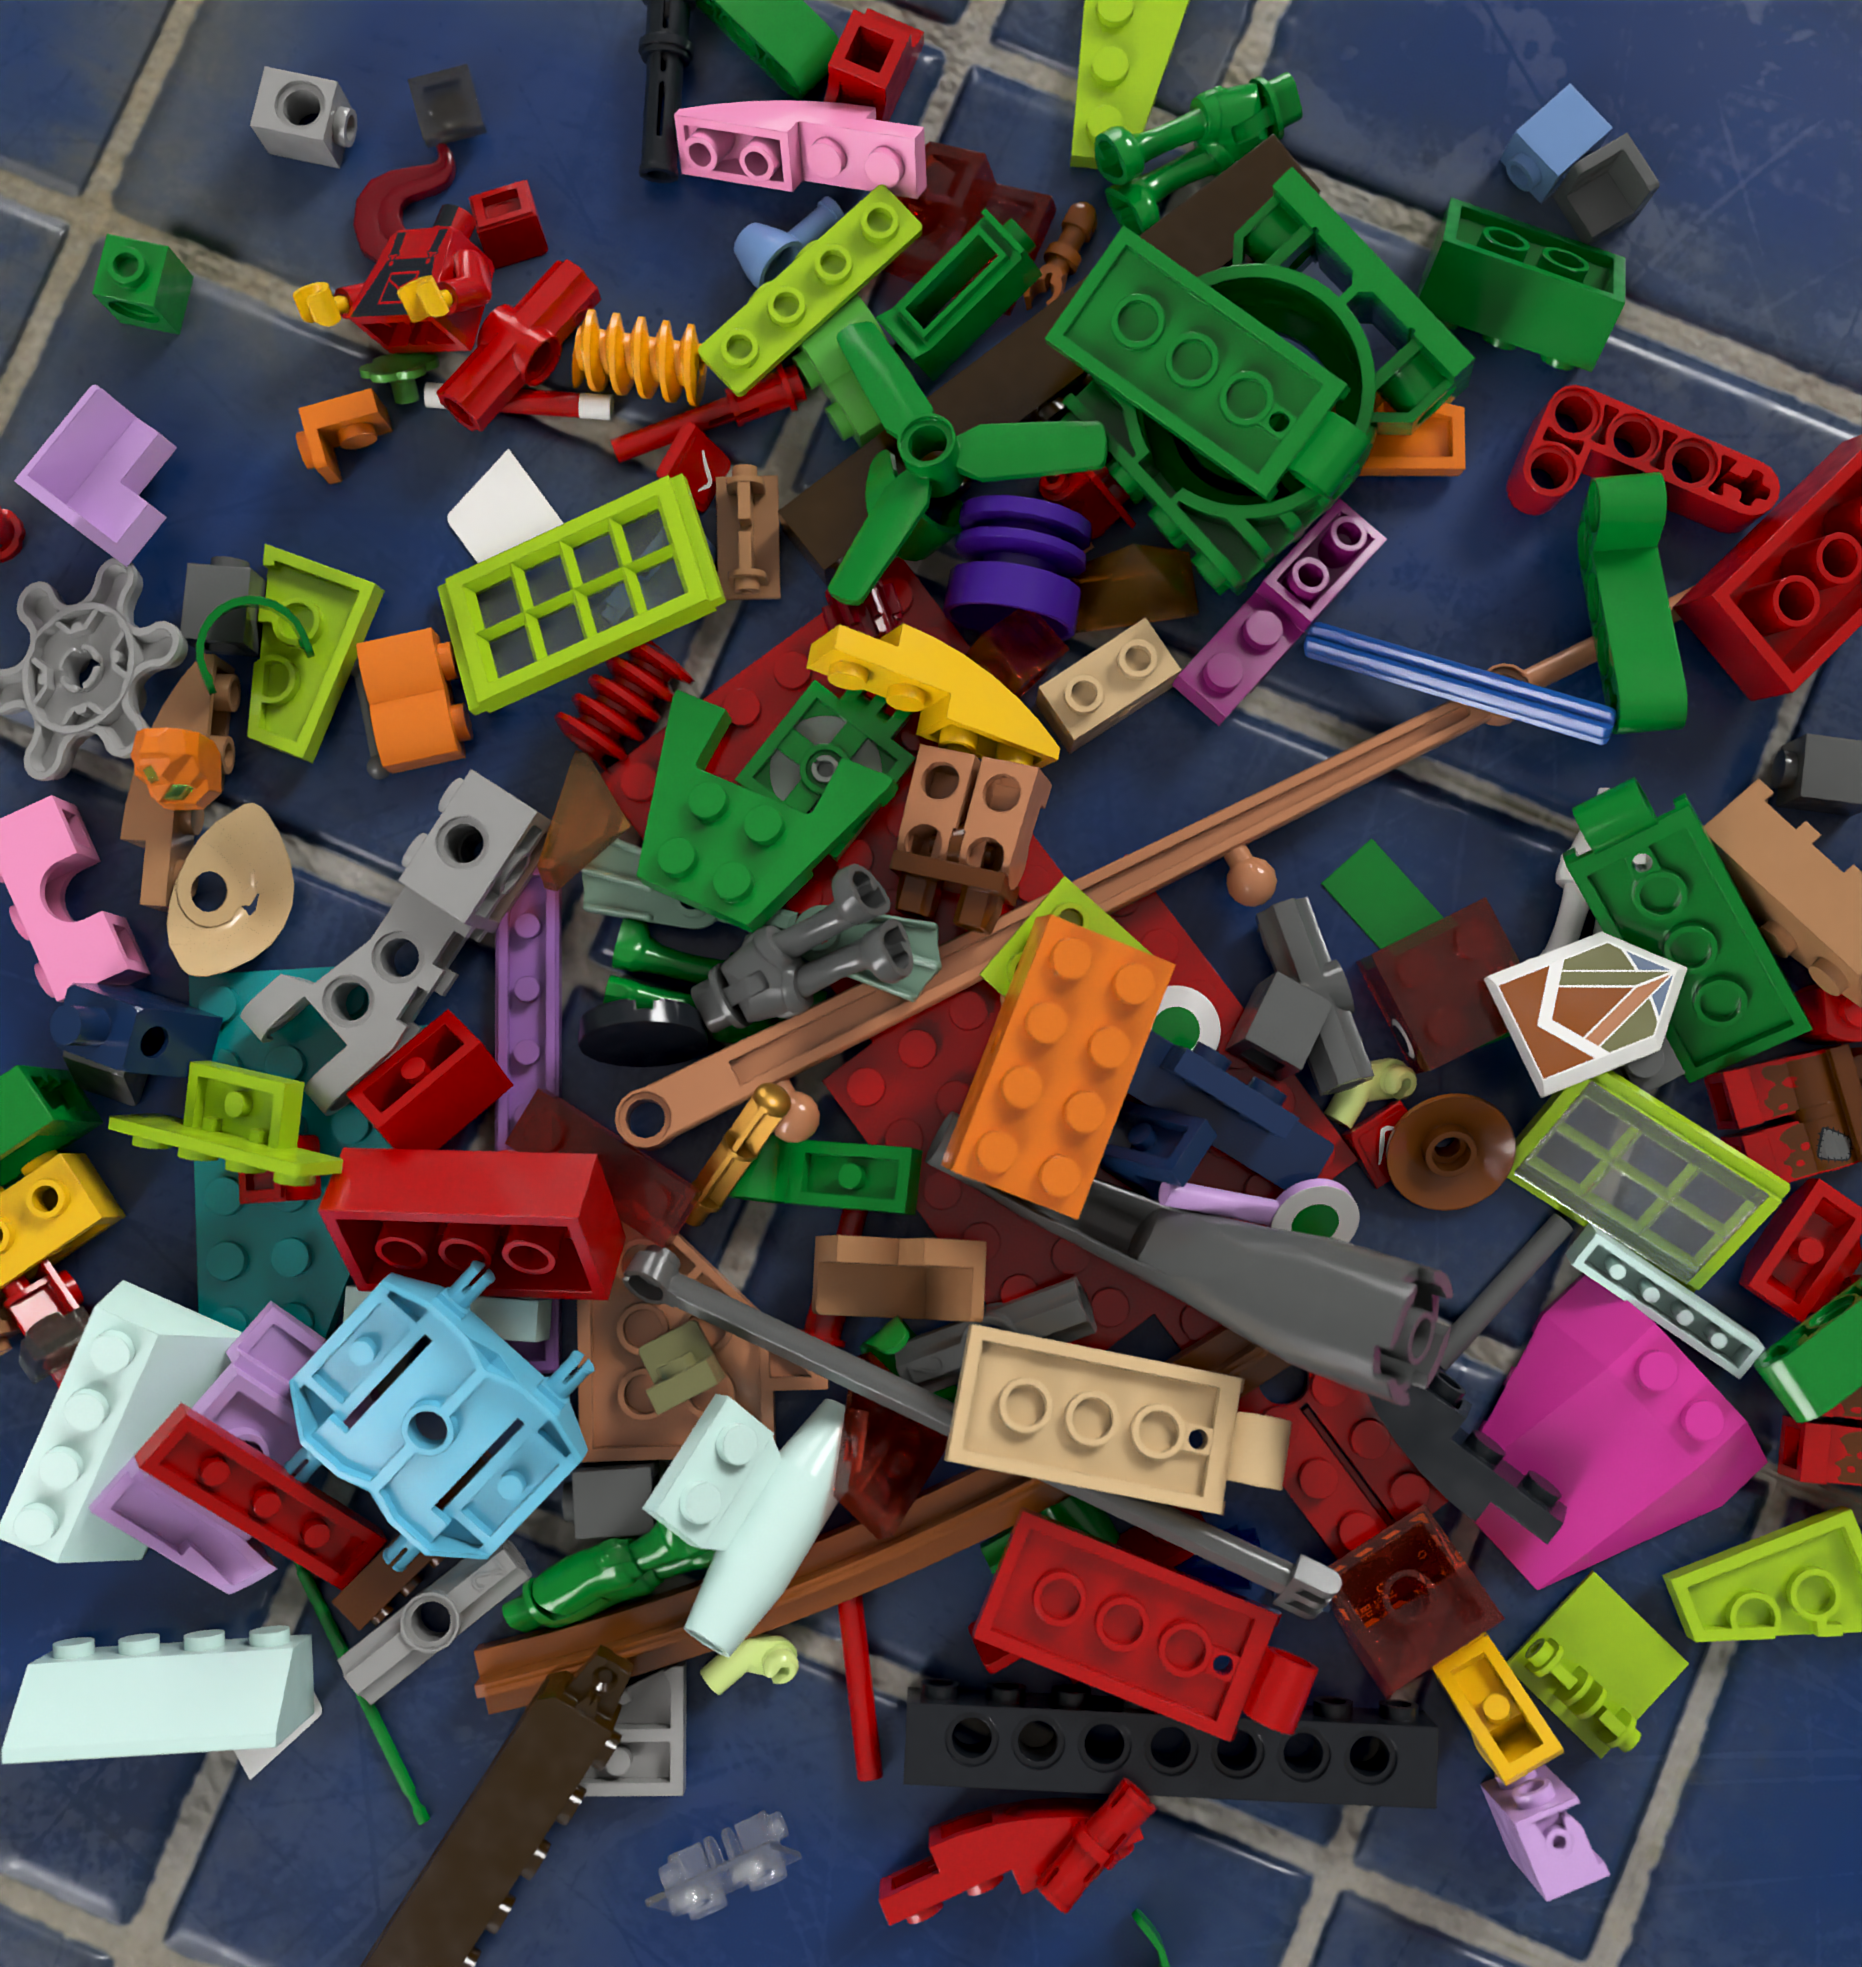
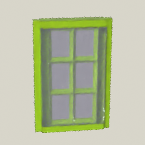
(1644, 1177)

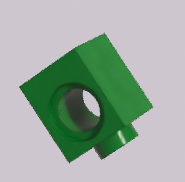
(143, 284)

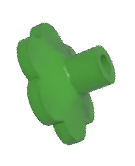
(400, 372)

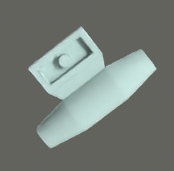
(751, 1506)

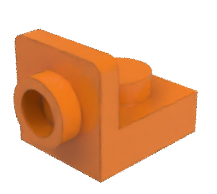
(345, 422)

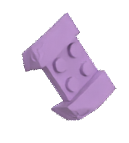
(256, 1407)

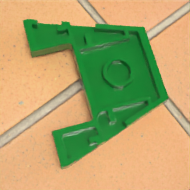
(730, 845)

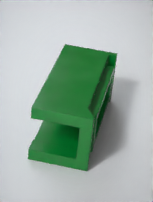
(975, 307)

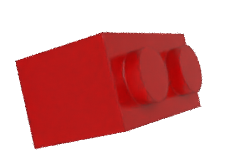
(431, 1086)

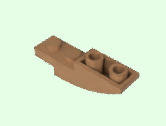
(170, 833)

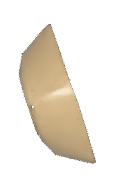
(252, 861)

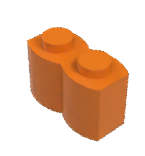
(413, 700)

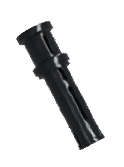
(669, 51)

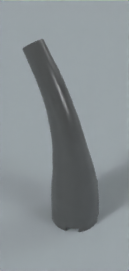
(1293, 1293)

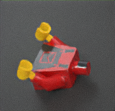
(420, 293)

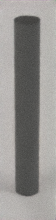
(1504, 1287)

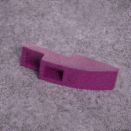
(1279, 612)

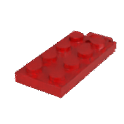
(1140, 1630)

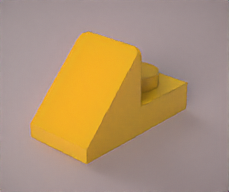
(1497, 1711)

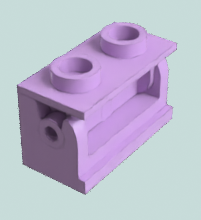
(1541, 1834)

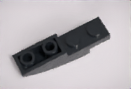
(1466, 1465)

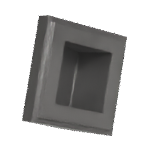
(104, 1080)

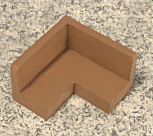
(899, 1277)

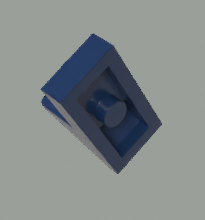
(1155, 1147)

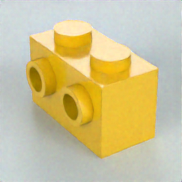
(52, 1213)

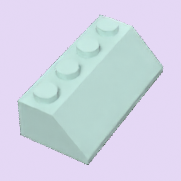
(121, 1385)
(162, 1696)

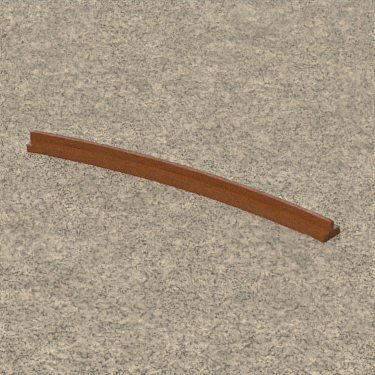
(835, 1568)

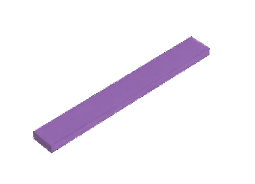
(530, 1039)

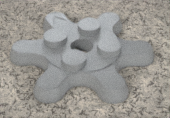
(61, 648)

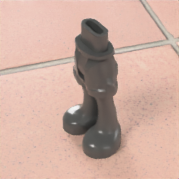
(768, 971)

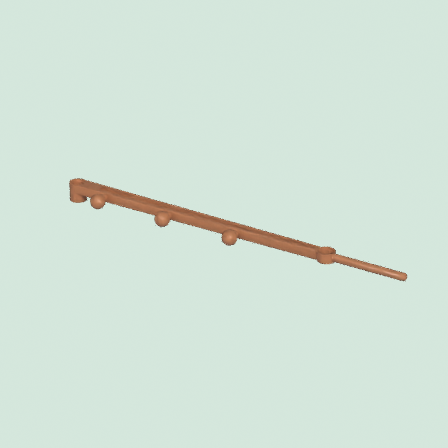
(862, 1011)

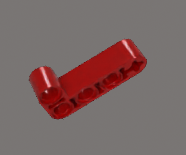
(1739, 484)

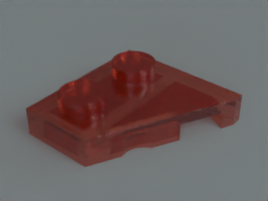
(882, 1461)

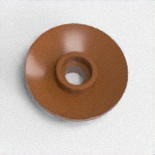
(1452, 1174)

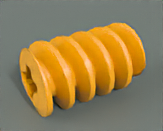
(638, 359)

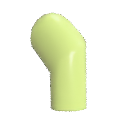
(1390, 1081)
(759, 1655)

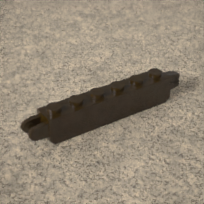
(507, 1817)

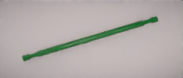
(370, 1711)

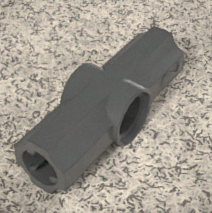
(1300, 953)
(1052, 1313)

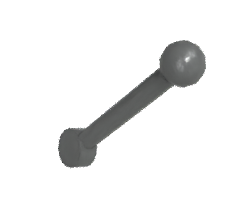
(374, 764)

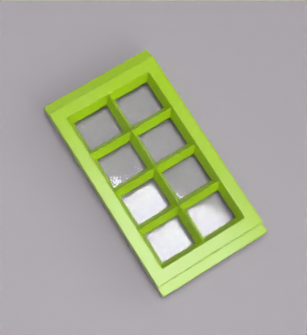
(580, 594)

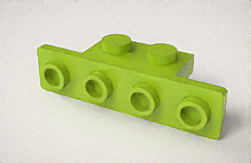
(810, 290)
(237, 1118)

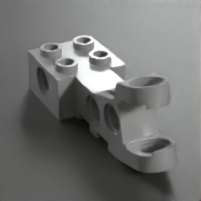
(440, 907)

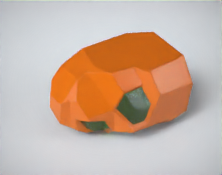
(178, 767)

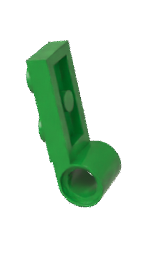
(834, 1176)

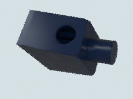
(110, 1020)

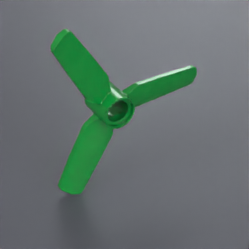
(980, 453)

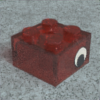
(1436, 987)

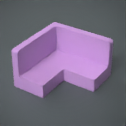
(96, 471)

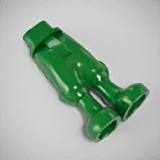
(601, 1578)

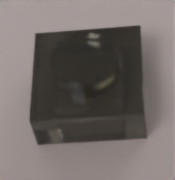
(447, 105)
(52, 1343)

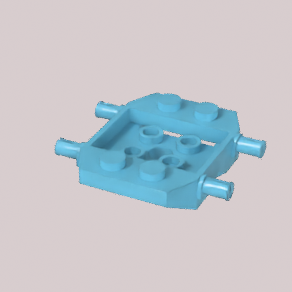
(464, 1378)

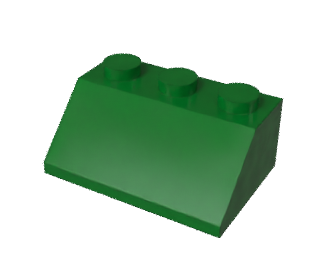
(1523, 286)

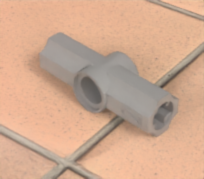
(406, 1643)

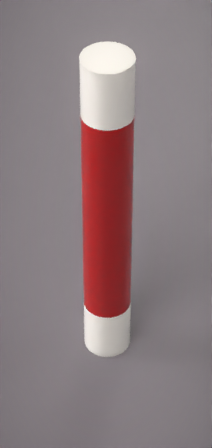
(544, 403)

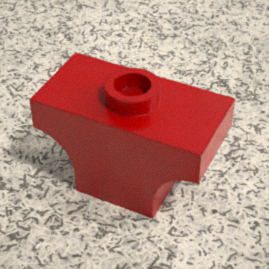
(873, 62)

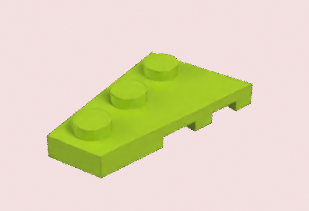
(299, 694)

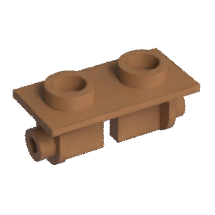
(748, 534)

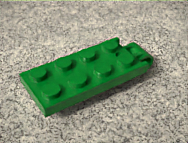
(1207, 371)
(1691, 914)

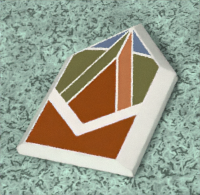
(1586, 1008)

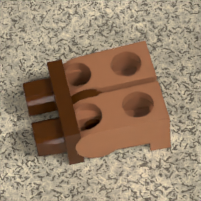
(966, 835)

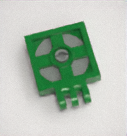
(812, 740)

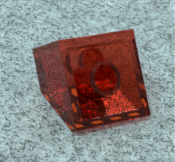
(1410, 1602)

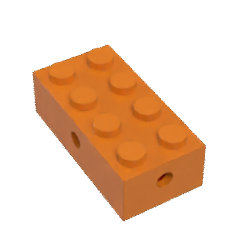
(1058, 1065)

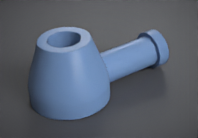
(769, 251)

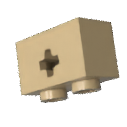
(1107, 685)

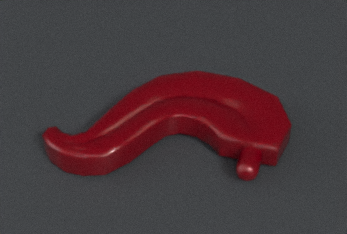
(386, 197)

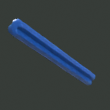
(1461, 683)

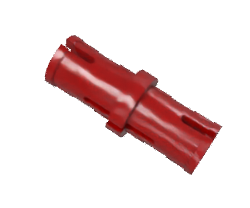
(1095, 1845)

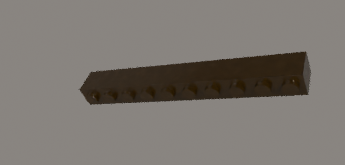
(1024, 375)

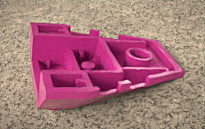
(1619, 1431)

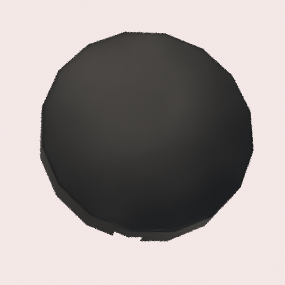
(642, 1037)

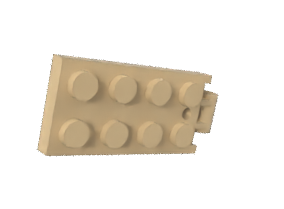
(1109, 1422)

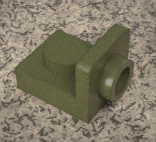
(680, 1366)

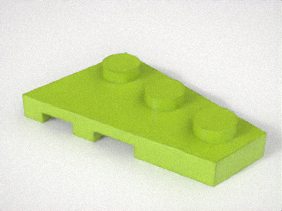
(1776, 1584)

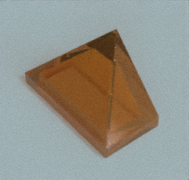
(1135, 585)
(582, 824)

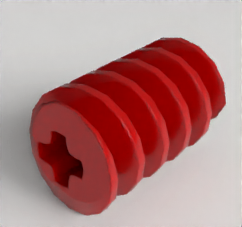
(621, 702)

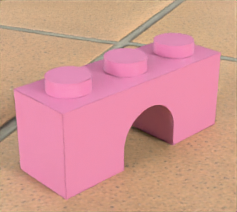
(38, 859)

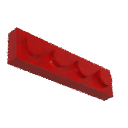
(259, 1496)

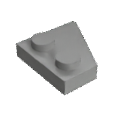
(653, 1739)

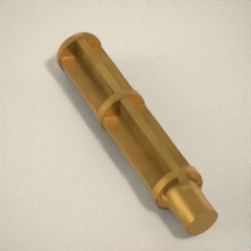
(739, 1149)

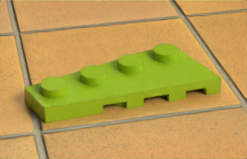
(1121, 67)

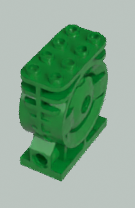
(1295, 227)

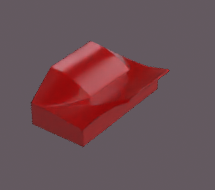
(1805, 1251)

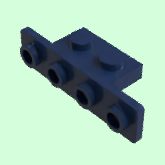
(1245, 1117)

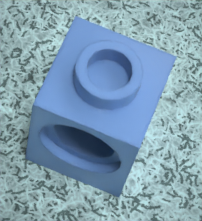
(1553, 142)

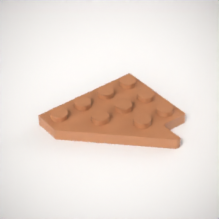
(613, 1399)

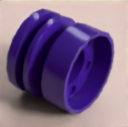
(1017, 560)

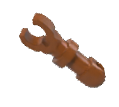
(1063, 256)

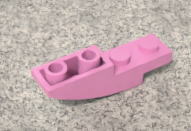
(801, 141)

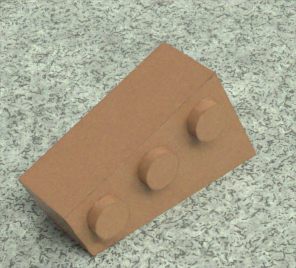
(1793, 890)

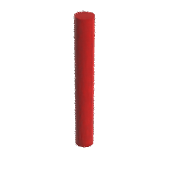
(860, 1689)

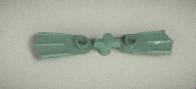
(617, 892)

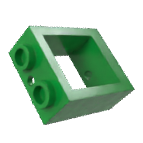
(39, 1114)

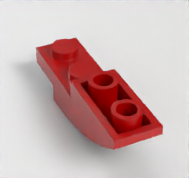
(980, 1847)

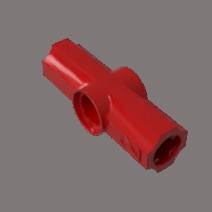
(519, 345)

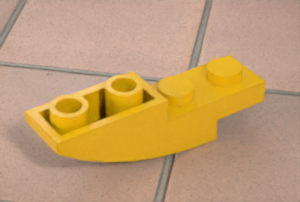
(957, 698)

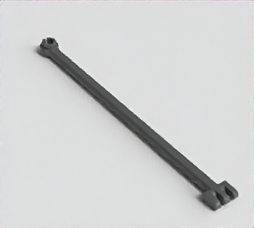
(655, 1278)

